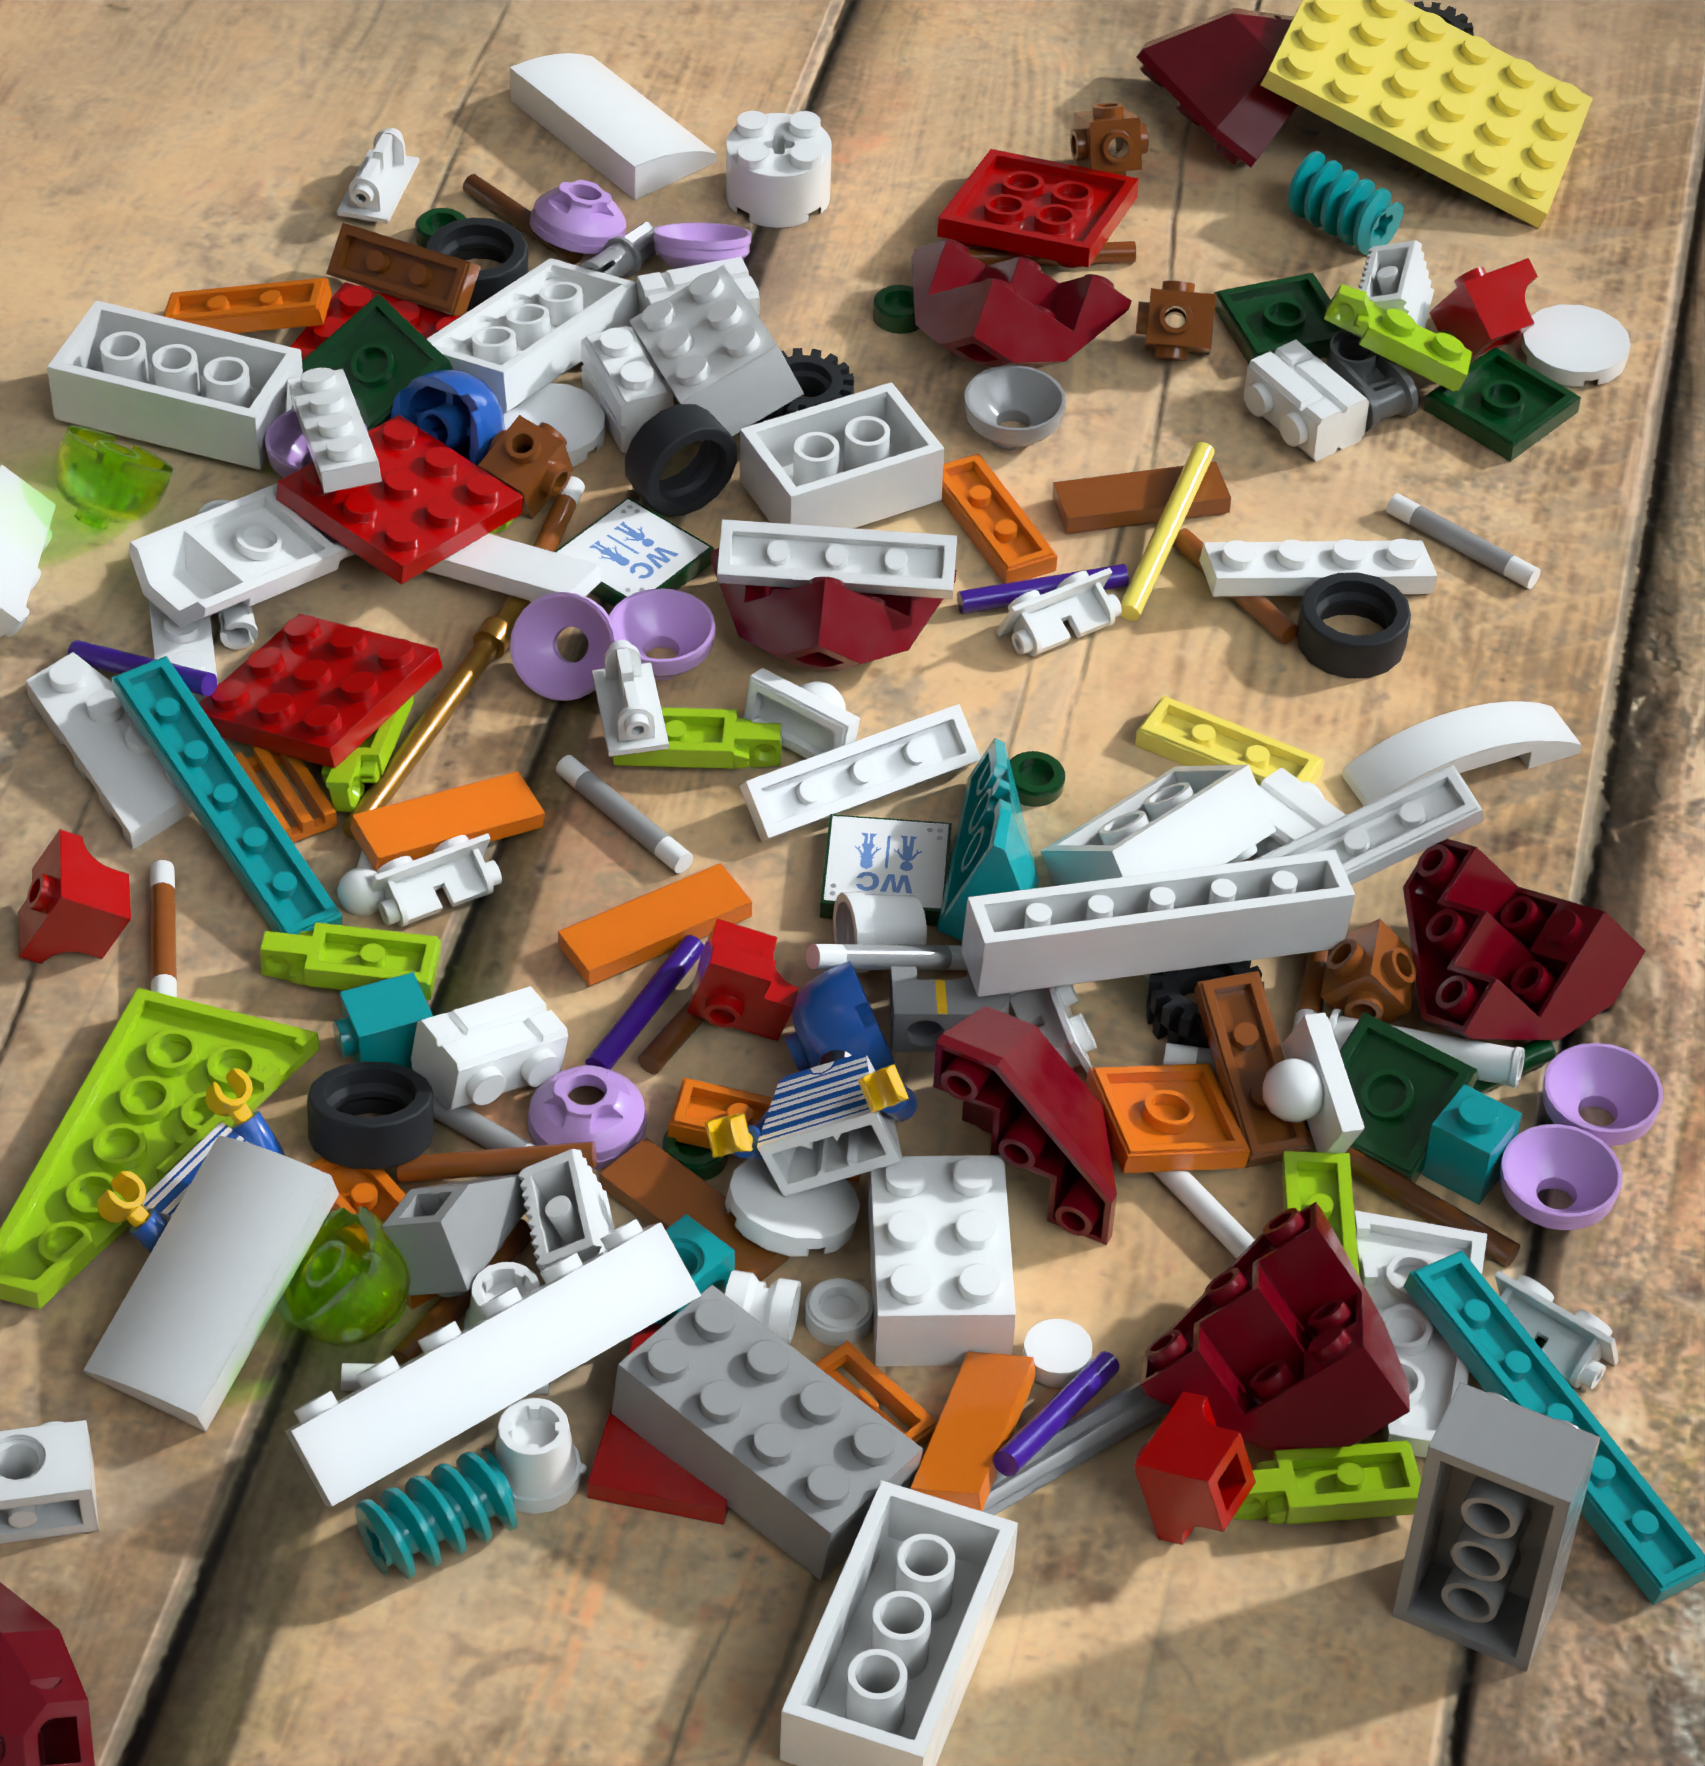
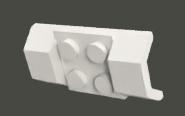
(232, 557)

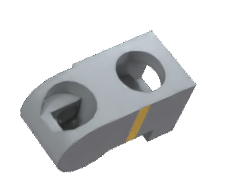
(928, 1008)

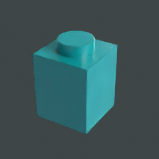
(381, 1020)
(1470, 1143)

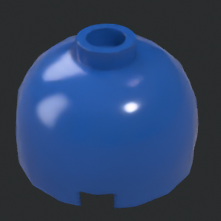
(453, 410)
(836, 1016)

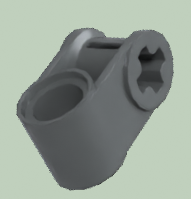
(1375, 377)

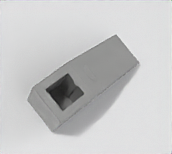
(454, 1230)

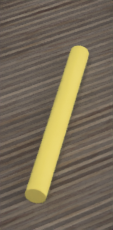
(1166, 531)

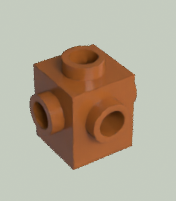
(1098, 128)
(1181, 300)
(530, 462)
(1370, 974)

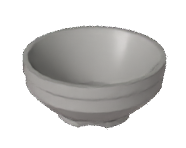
(1014, 395)

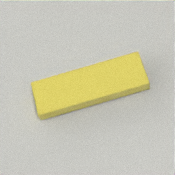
(1204, 740)

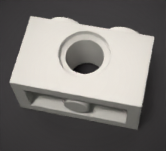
(56, 1484)

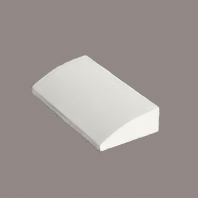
(607, 122)
(536, 327)
(213, 1280)

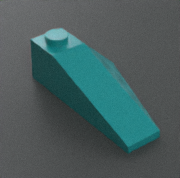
(990, 841)

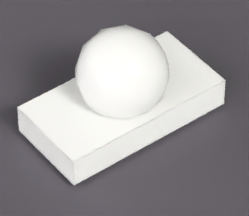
(810, 715)
(1314, 1086)

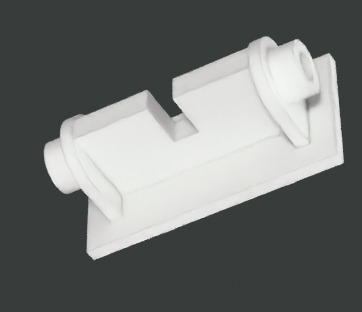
(379, 180)
(1040, 618)
(629, 702)
(454, 866)
(1066, 1032)
(1572, 1340)

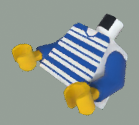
(822, 1123)
(152, 1211)

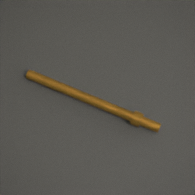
(490, 643)

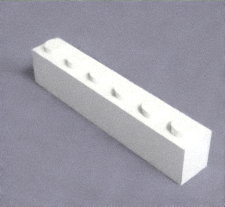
(1156, 922)
(492, 1362)

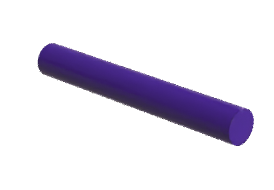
(1003, 594)
(119, 661)
(646, 1003)
(1056, 1414)

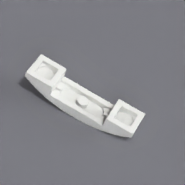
(1466, 740)

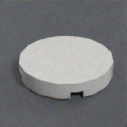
(1576, 345)
(570, 412)
(793, 1222)

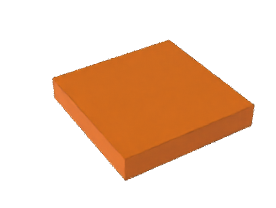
(1168, 1118)

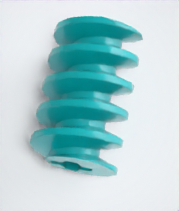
(1343, 203)
(436, 1512)

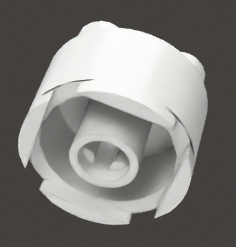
(778, 167)

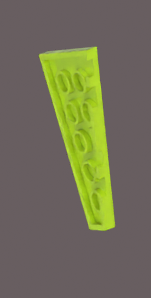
(139, 1116)

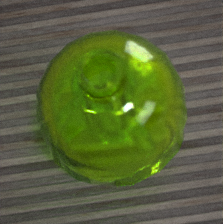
(107, 478)
(348, 1281)

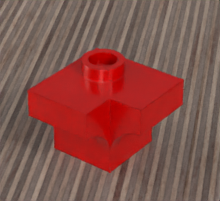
(1487, 307)
(72, 903)
(740, 983)
(1193, 1471)

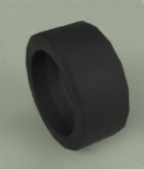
(484, 240)
(663, 438)
(1359, 596)
(377, 1140)

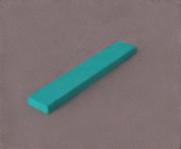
(224, 799)
(1510, 1363)

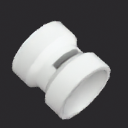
(772, 1306)

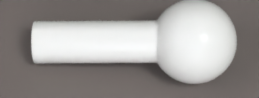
(355, 889)

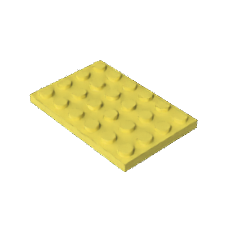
(1433, 98)

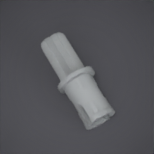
(625, 253)

